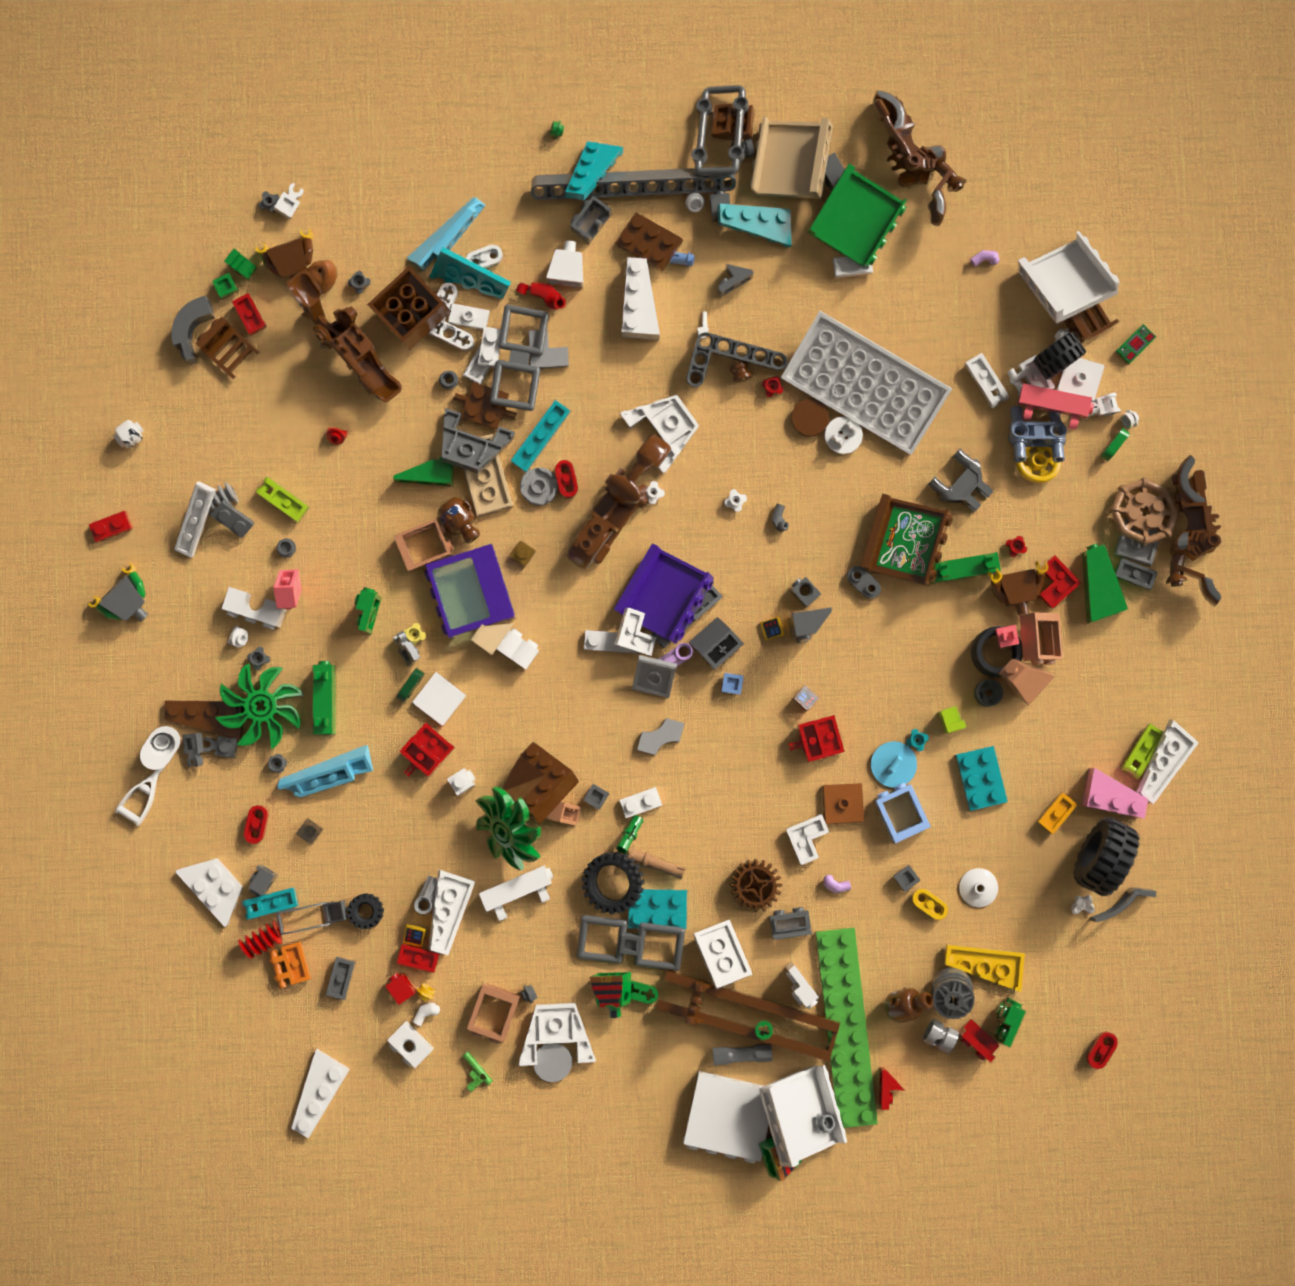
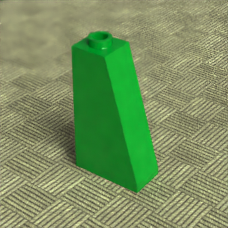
(1101, 585)

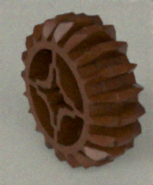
(739, 890)

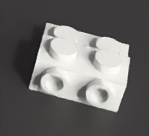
(802, 991)

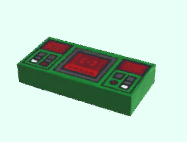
(1135, 344)

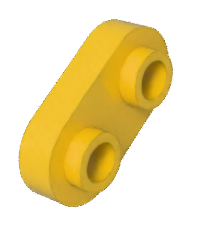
(929, 904)

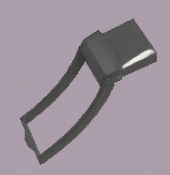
(1123, 903)
(332, 911)

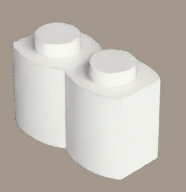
(518, 649)

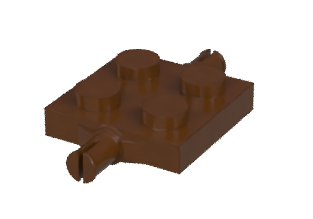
(480, 410)

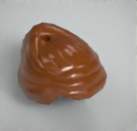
(324, 274)

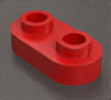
(567, 479)
(254, 823)
(1104, 1051)

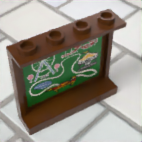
(906, 540)

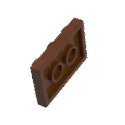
(649, 241)

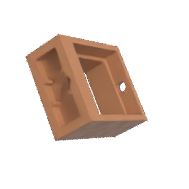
(404, 550)
(1051, 638)
(500, 994)

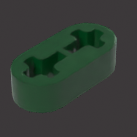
(410, 685)

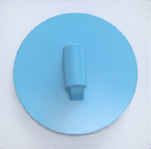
(893, 764)

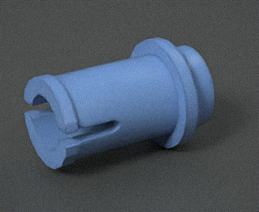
(683, 259)

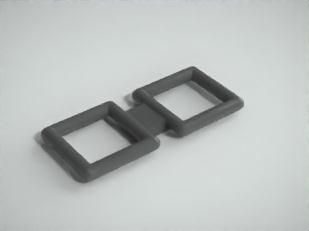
(519, 357)
(630, 943)

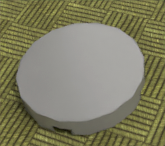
(539, 486)
(553, 1062)

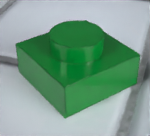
(225, 286)

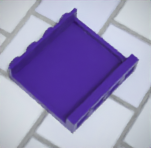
(666, 593)

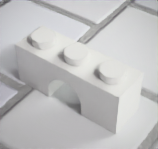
(237, 604)

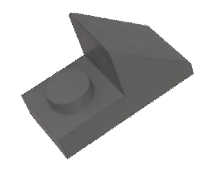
(738, 277)

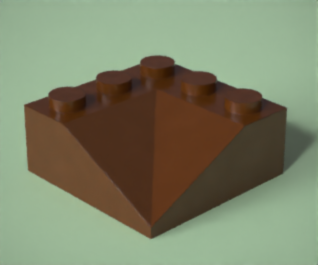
(409, 307)
(539, 781)

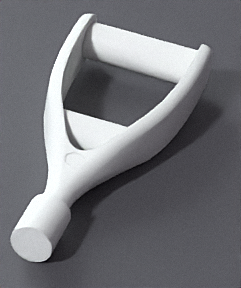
(146, 789)

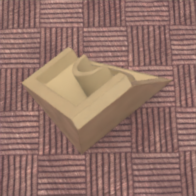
(491, 636)

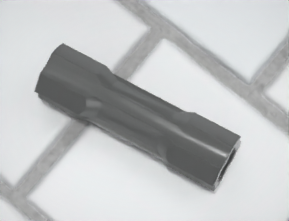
(756, 1053)

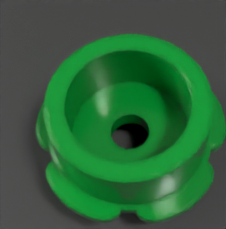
(556, 129)

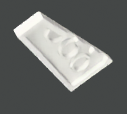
(1167, 759)
(449, 906)

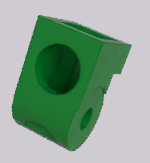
(240, 264)

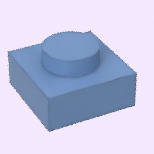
(732, 683)

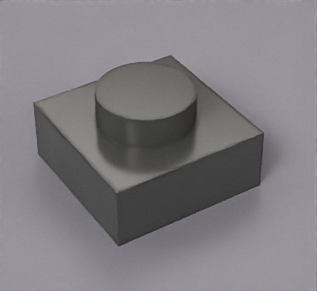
(596, 796)
(906, 878)

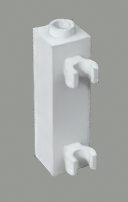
(516, 888)

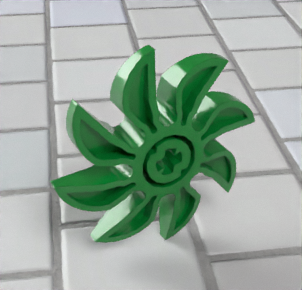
(250, 712)
(508, 828)

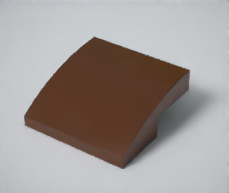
(725, 121)

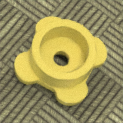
(419, 634)

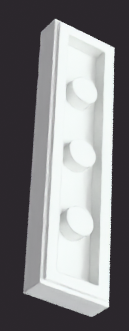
(194, 519)

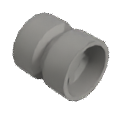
(942, 1037)

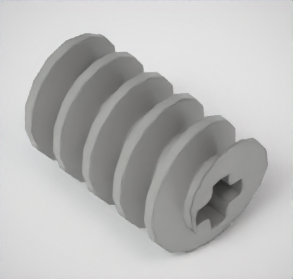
(227, 494)

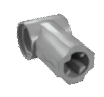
(428, 894)

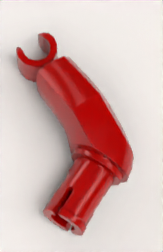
(545, 291)

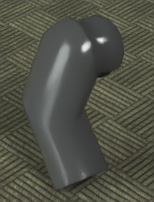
(777, 519)

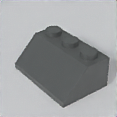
(807, 623)

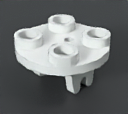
(837, 441)

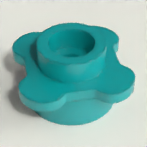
(922, 740)

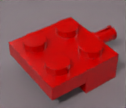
(819, 738)
(426, 750)

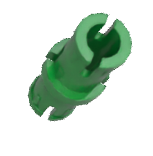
(628, 838)

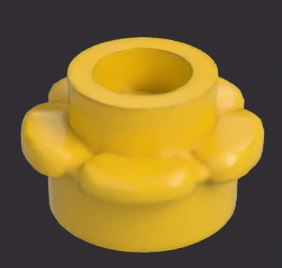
(425, 992)

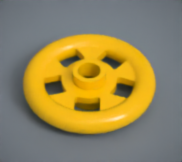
(1045, 476)

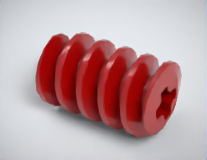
(261, 941)

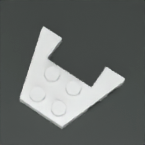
(671, 422)
(556, 1025)

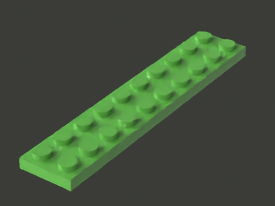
(845, 1004)

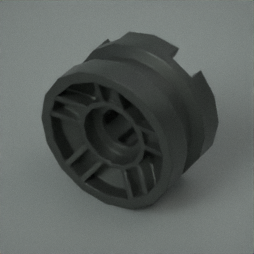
(994, 687)

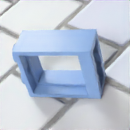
(911, 830)

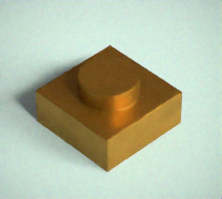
(522, 553)

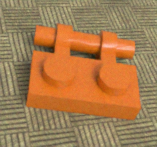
(295, 963)

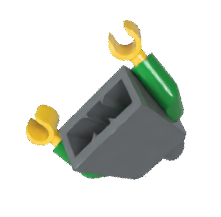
(124, 598)

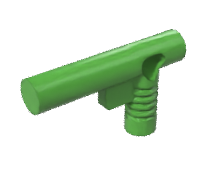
(476, 1072)

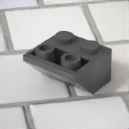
(716, 643)

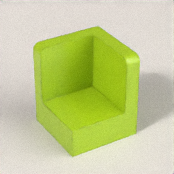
(951, 720)

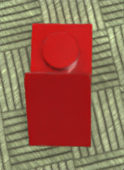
(887, 1083)

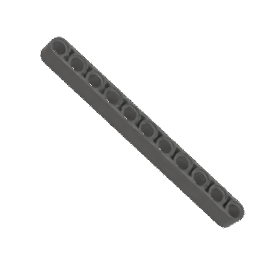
(641, 187)

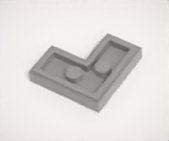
(551, 357)

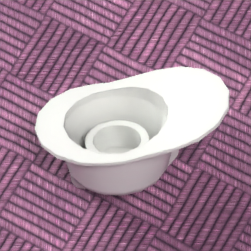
(159, 747)

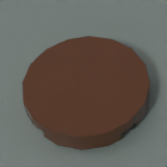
(810, 417)

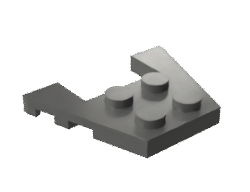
(467, 449)

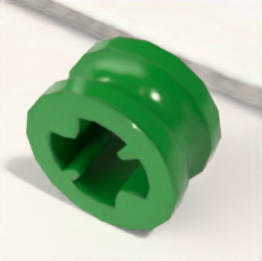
(765, 1036)

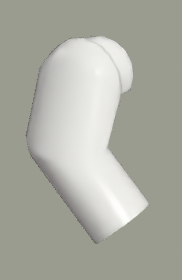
(426, 1010)

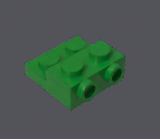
(368, 603)
(1011, 1015)

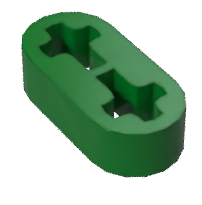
(1115, 444)
(643, 987)

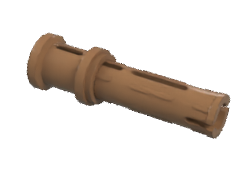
(646, 860)

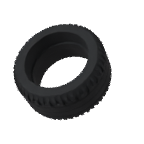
(976, 652)

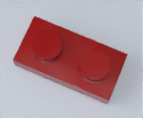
(249, 314)
(110, 526)
(418, 958)

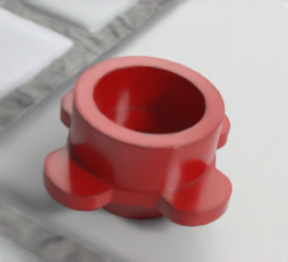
(777, 386)
(1021, 546)

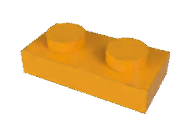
(1057, 813)

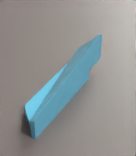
(446, 235)
(328, 773)

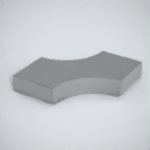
(652, 741)

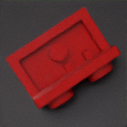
(975, 1036)

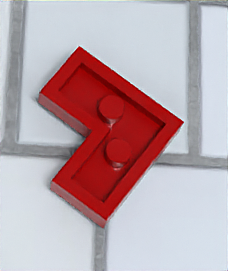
(1062, 582)

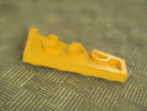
(990, 964)

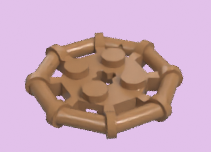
(1154, 507)

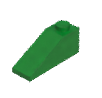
(429, 473)

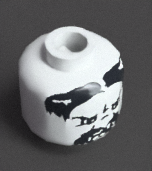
(128, 434)

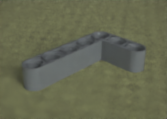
(730, 353)

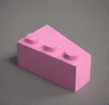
(1112, 796)

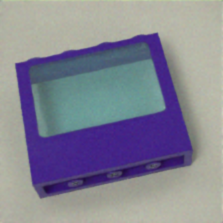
(469, 591)

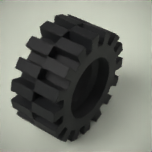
(354, 915)

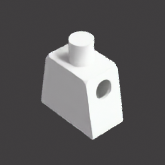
(566, 267)

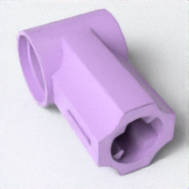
(674, 657)

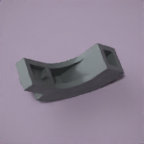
(186, 321)

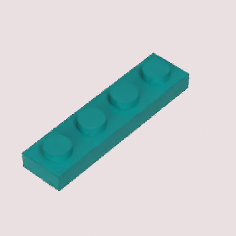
(540, 436)

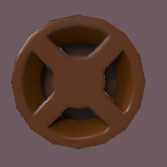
(740, 372)

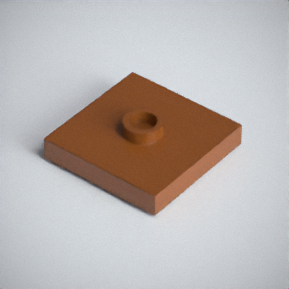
(843, 803)

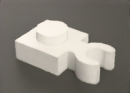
(287, 203)

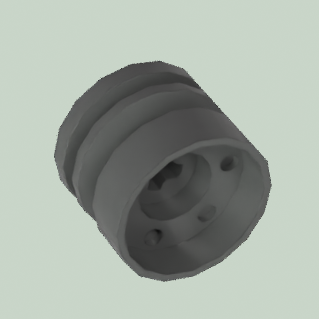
(956, 984)

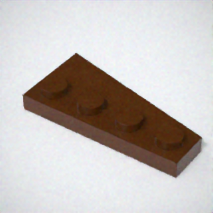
(202, 715)

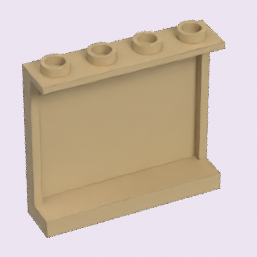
(791, 158)

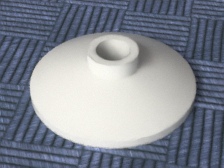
(969, 884)

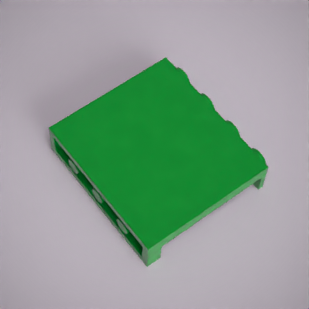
(857, 217)

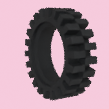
(591, 886)

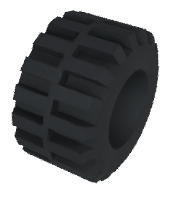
(1059, 355)

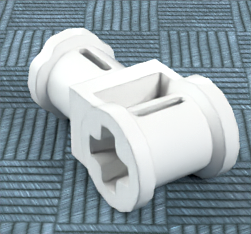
(1105, 406)

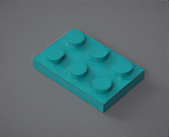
(981, 778)
(660, 907)

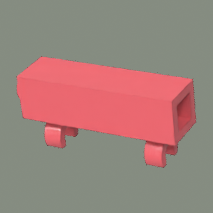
(1055, 401)

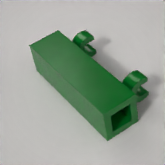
(967, 567)
(324, 698)

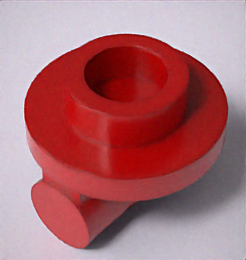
(336, 435)

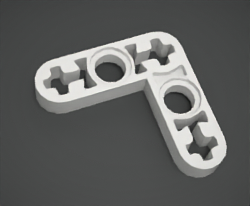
(463, 335)

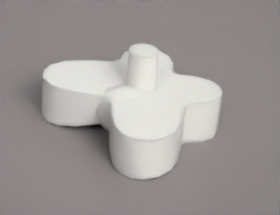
(1083, 903)

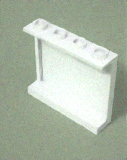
(1069, 279)
(792, 1112)
(727, 1117)

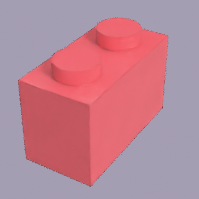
(287, 589)

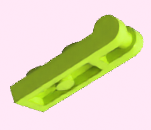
(283, 499)
(1142, 751)

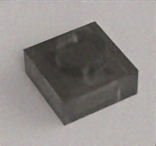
(309, 831)

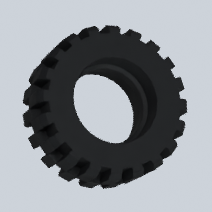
(1106, 856)

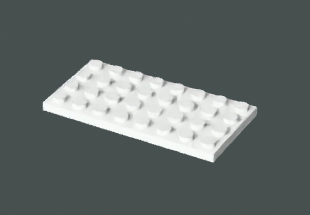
(866, 382)

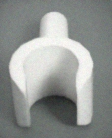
(704, 328)

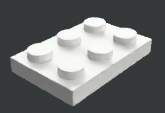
(722, 954)

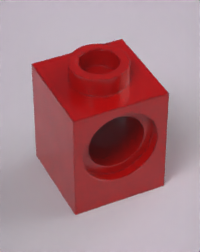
(400, 988)

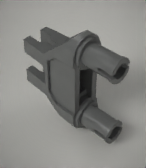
(964, 485)

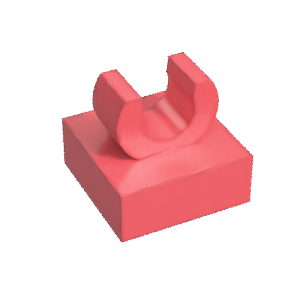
(1007, 636)

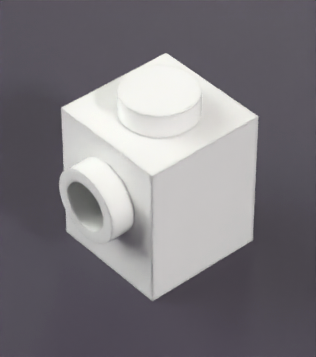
(462, 781)

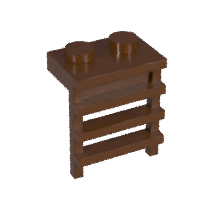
(1079, 328)
(218, 338)

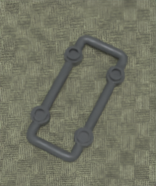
(736, 152)

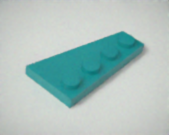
(591, 167)
(764, 222)
(465, 272)

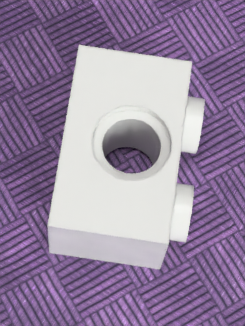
(421, 1046)

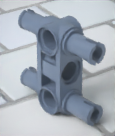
(1036, 435)

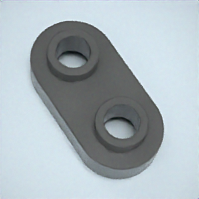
(863, 583)

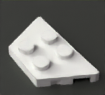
(214, 887)

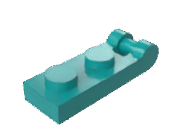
(271, 903)

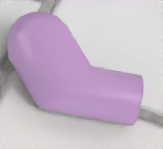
(991, 256)
(834, 886)

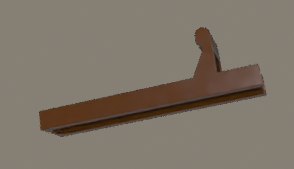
(693, 1015)

